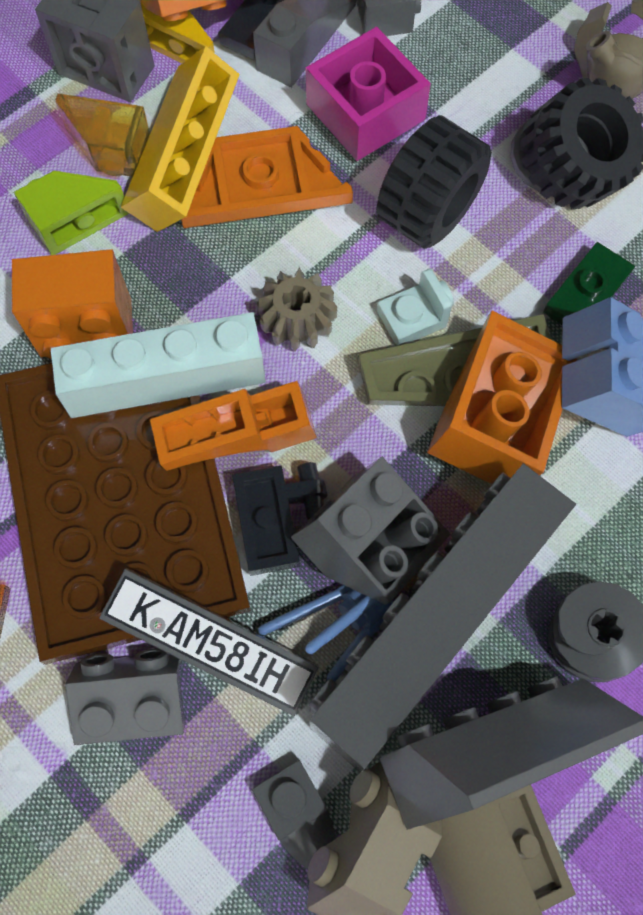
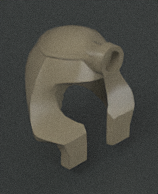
(608, 55)

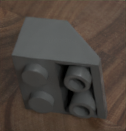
(372, 533)

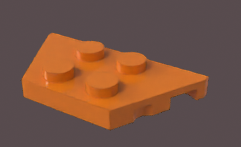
(264, 177)

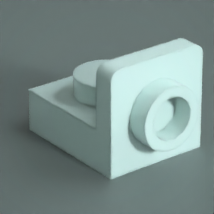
(417, 309)

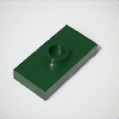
(592, 281)

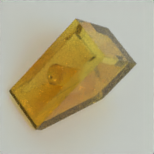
(106, 132)

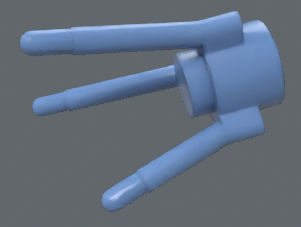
(356, 611)

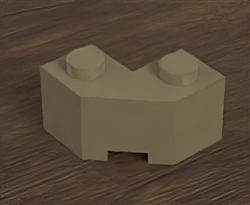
(372, 860)

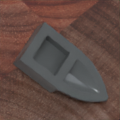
(295, 812)

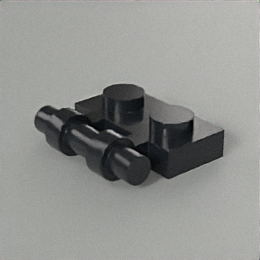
(266, 514)

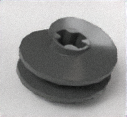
(574, 636)

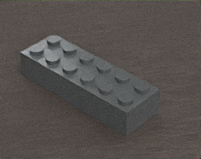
(436, 622)

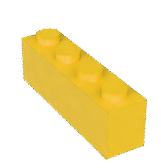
(181, 141)

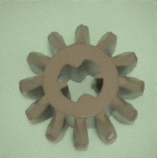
(293, 293)

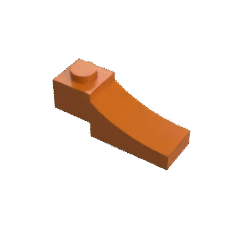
(233, 426)

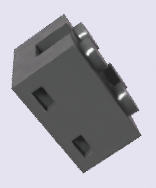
(98, 43)

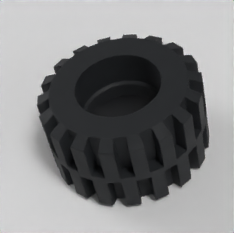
(606, 126)
(433, 181)

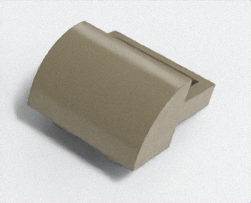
(500, 860)

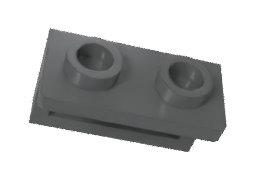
(125, 697)

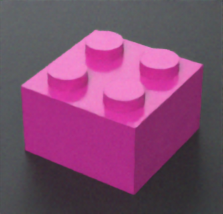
(367, 93)

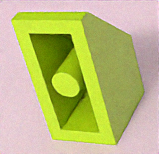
(70, 207)

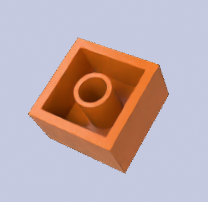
(70, 299)

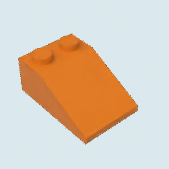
(503, 403)

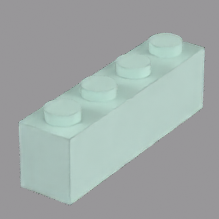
(158, 365)

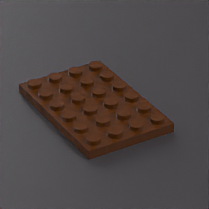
(102, 503)

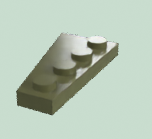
(423, 370)

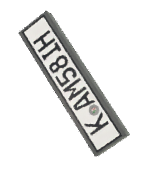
(209, 641)

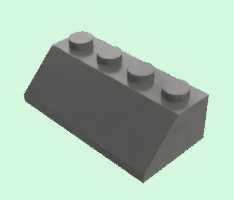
(504, 750)

